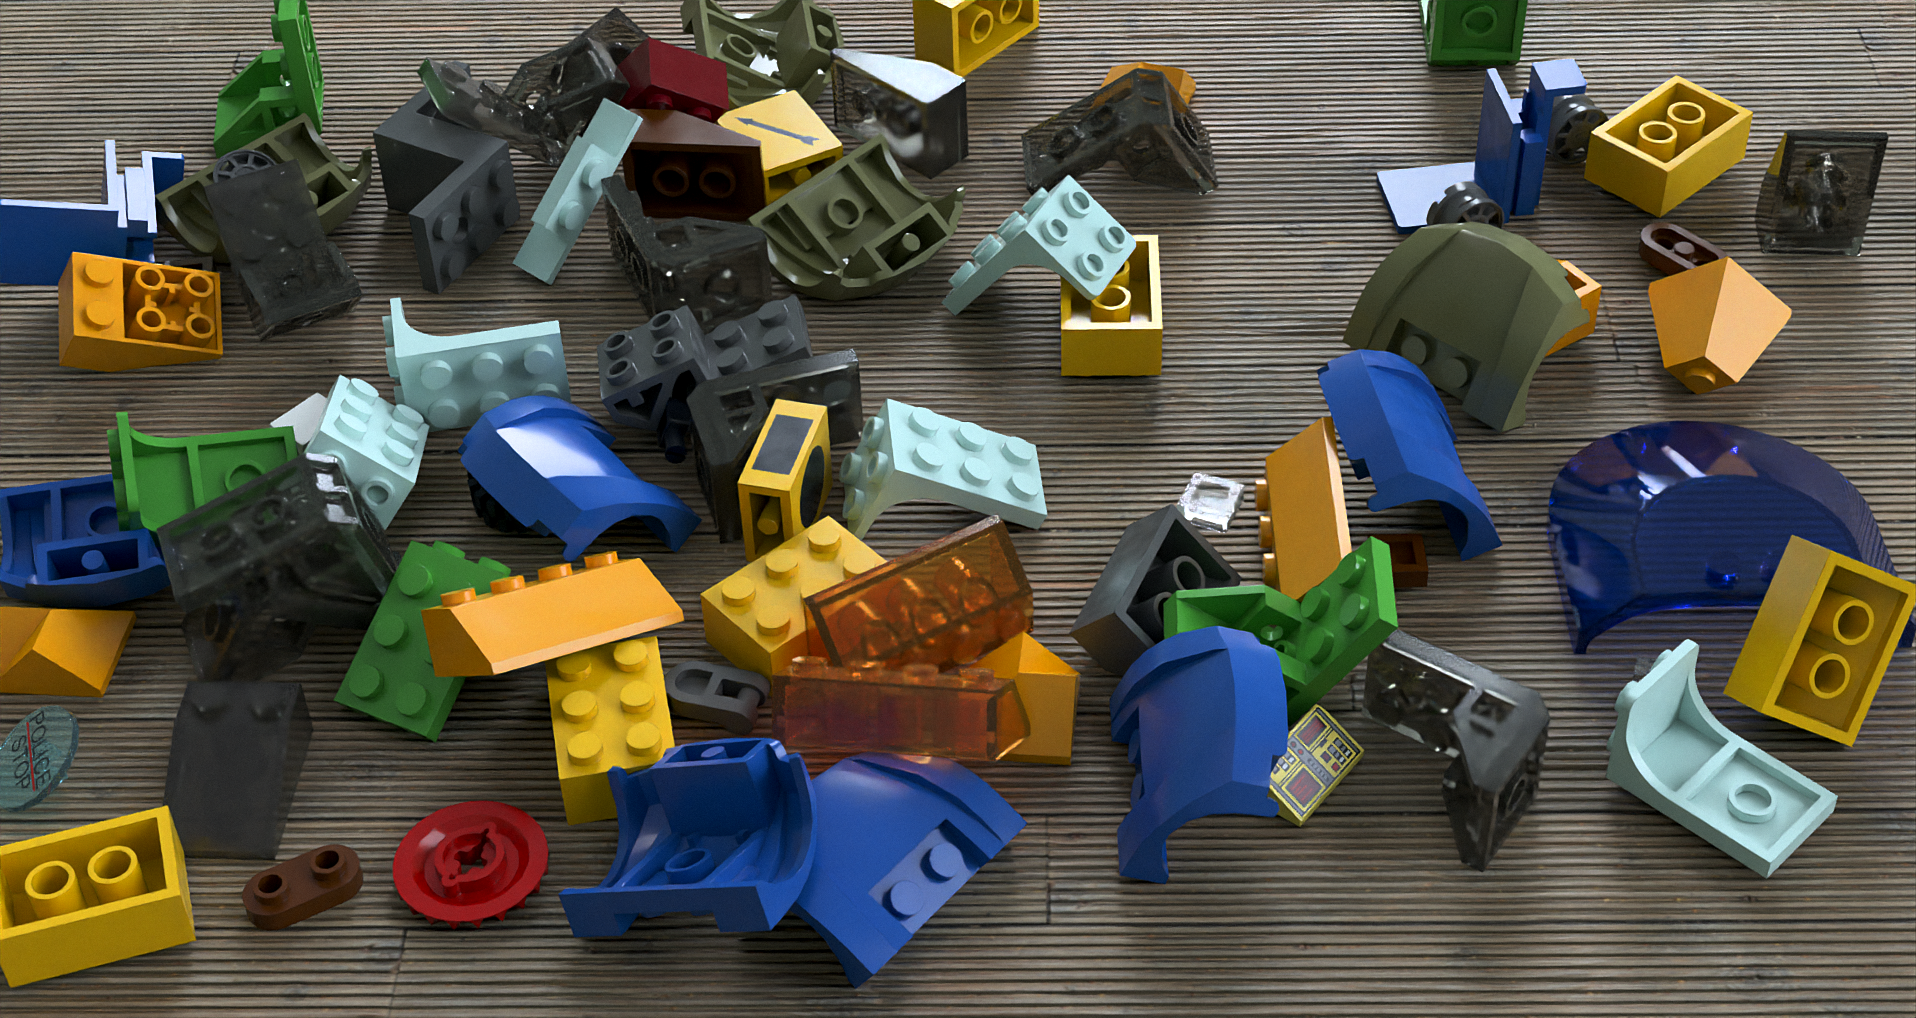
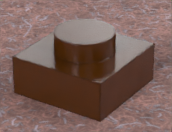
(1407, 559)

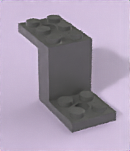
(449, 184)

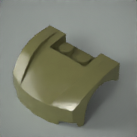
(768, 49)
(332, 185)
(856, 227)
(1470, 313)

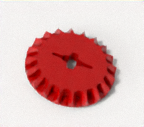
(432, 853)

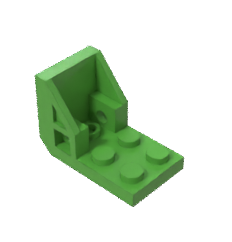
(1472, 31)
(259, 97)
(1314, 637)

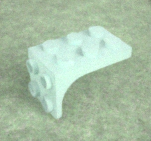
(1059, 232)
(465, 375)
(373, 443)
(929, 456)
(1706, 776)

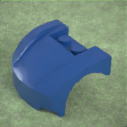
(1404, 441)
(559, 476)
(68, 547)
(1203, 737)
(705, 833)
(894, 849)

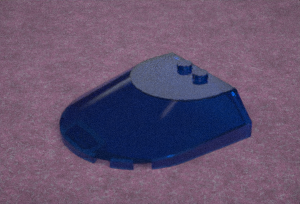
(1693, 521)

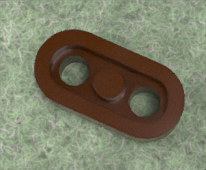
(1675, 248)
(302, 887)

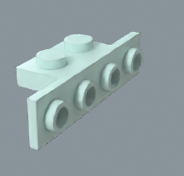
(576, 190)

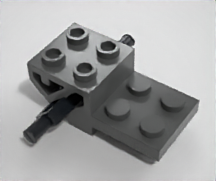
(659, 364)

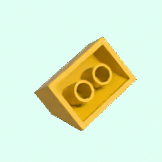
(1821, 641)

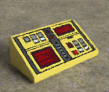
(1315, 763)

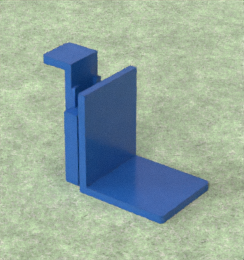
(1507, 153)
(43, 234)

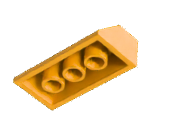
(1303, 512)
(545, 617)

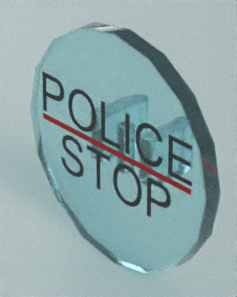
(37, 757)

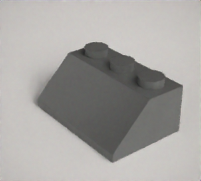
(1143, 572)

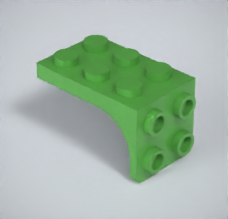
(173, 476)
(393, 667)

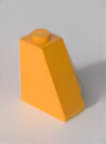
(1714, 323)

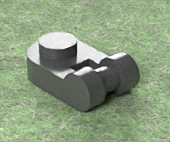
(698, 689)

